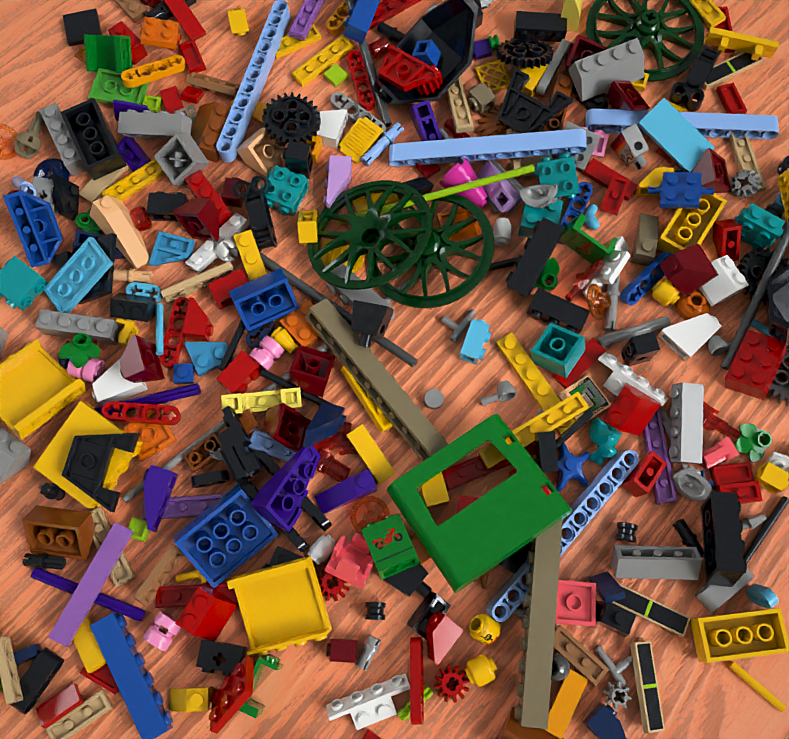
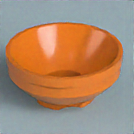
(687, 309)

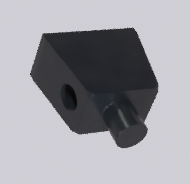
(370, 321)
(410, 581)
(614, 618)

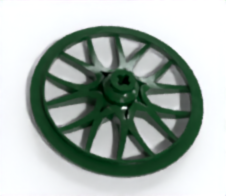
(650, 31)
(370, 233)
(435, 256)

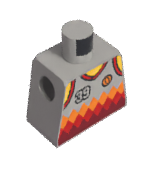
(630, 147)

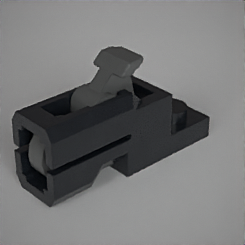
(234, 448)

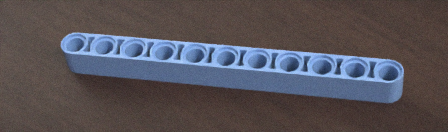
(253, 81)
(708, 124)
(488, 147)
(572, 529)

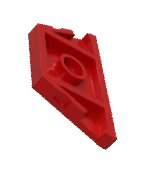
(405, 70)

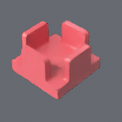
(351, 561)
(576, 603)

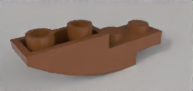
(564, 85)
(199, 455)

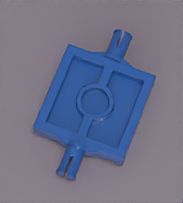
(681, 190)

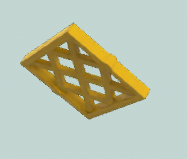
(503, 72)

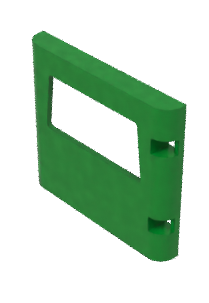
(491, 525)

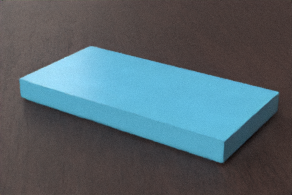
(675, 135)
(78, 276)

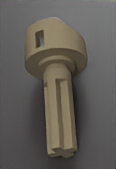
(29, 140)

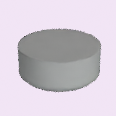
(433, 399)

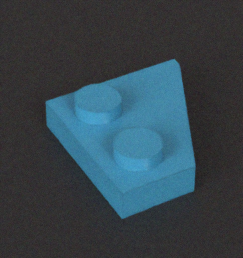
(170, 249)
(206, 355)

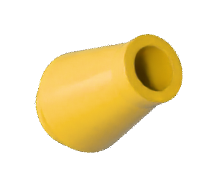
(283, 338)

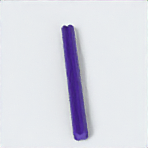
(160, 397)
(102, 599)

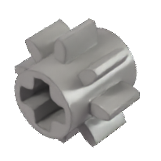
(623, 697)

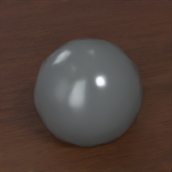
(560, 667)

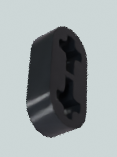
(210, 479)

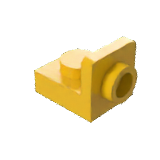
(128, 330)

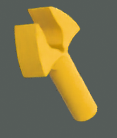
(189, 576)

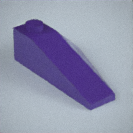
(282, 495)

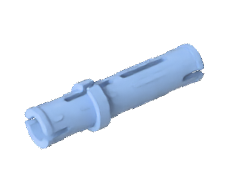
(386, 139)
(23, 185)

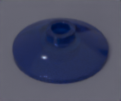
(52, 165)

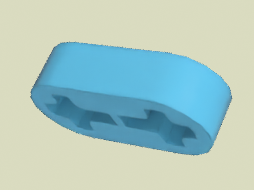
(145, 289)
(762, 596)

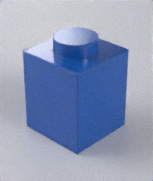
(427, 52)

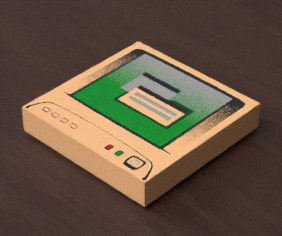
(590, 393)

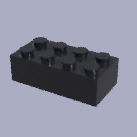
(93, 139)
(535, 257)
(722, 539)

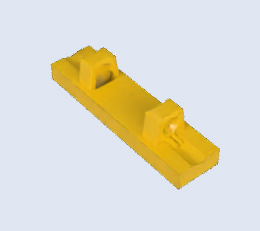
(741, 42)

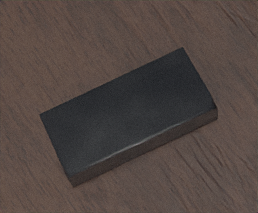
(421, 184)
(546, 451)
(426, 609)

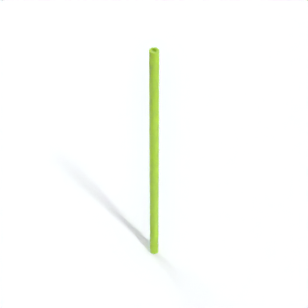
(462, 187)

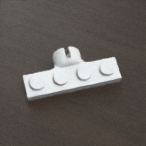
(219, 249)

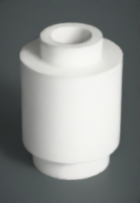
(502, 232)
(322, 548)

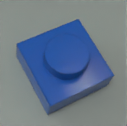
(183, 373)

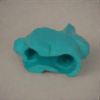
(606, 438)

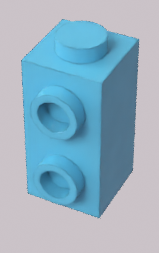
(474, 341)

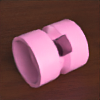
(267, 352)
(89, 372)
(159, 637)

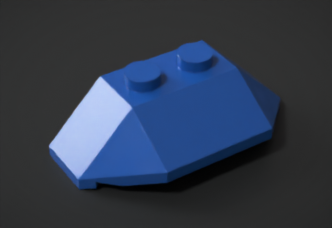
(35, 226)

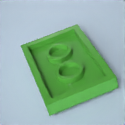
(109, 87)

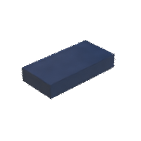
(607, 587)

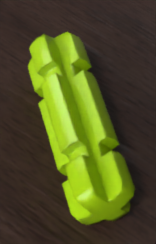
(404, 713)

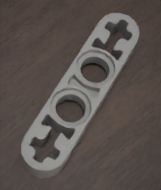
(553, 67)
(360, 112)

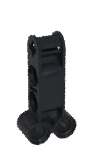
(695, 80)
(258, 211)

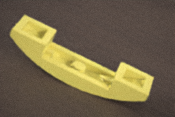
(262, 400)

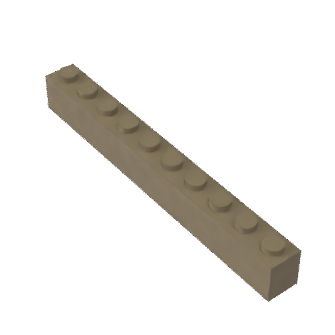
(375, 380)
(539, 629)

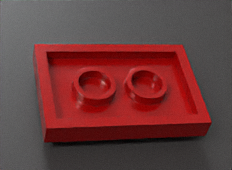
(231, 694)

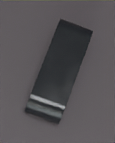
(37, 679)

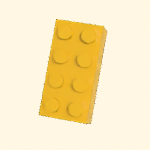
(690, 224)
(739, 635)

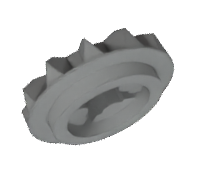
(747, 190)

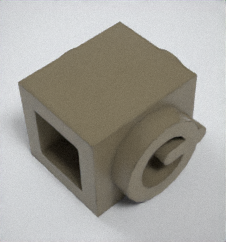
(480, 98)

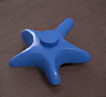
(570, 467)

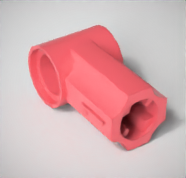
(719, 452)

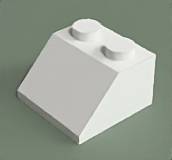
(726, 284)

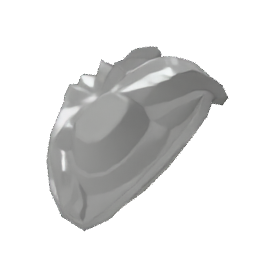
(539, 195)
(691, 483)

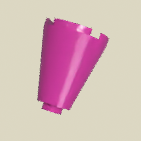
(462, 174)

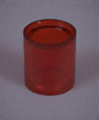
(379, 47)
(140, 218)

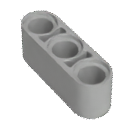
(714, 596)

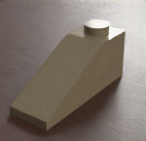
(645, 240)

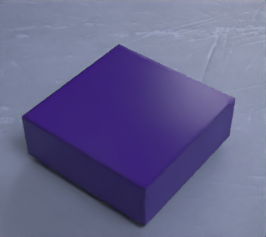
(482, 49)

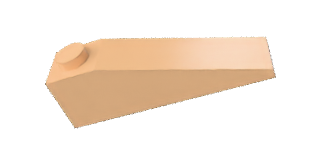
(261, 152)
(115, 218)

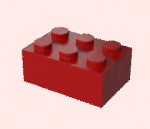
(755, 364)

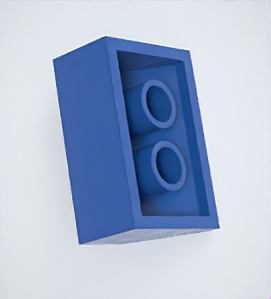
(264, 299)

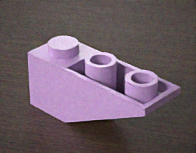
(338, 179)
(500, 192)

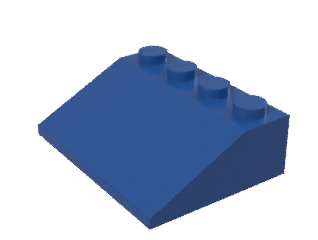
(224, 536)

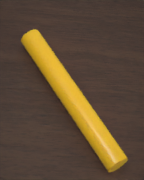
(757, 686)

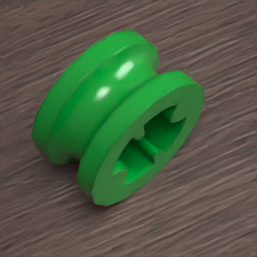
(493, 42)

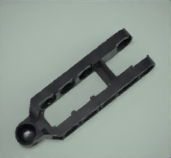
(317, 516)

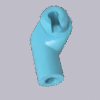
(591, 220)

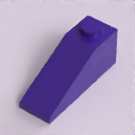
(425, 121)
(157, 491)
(346, 492)

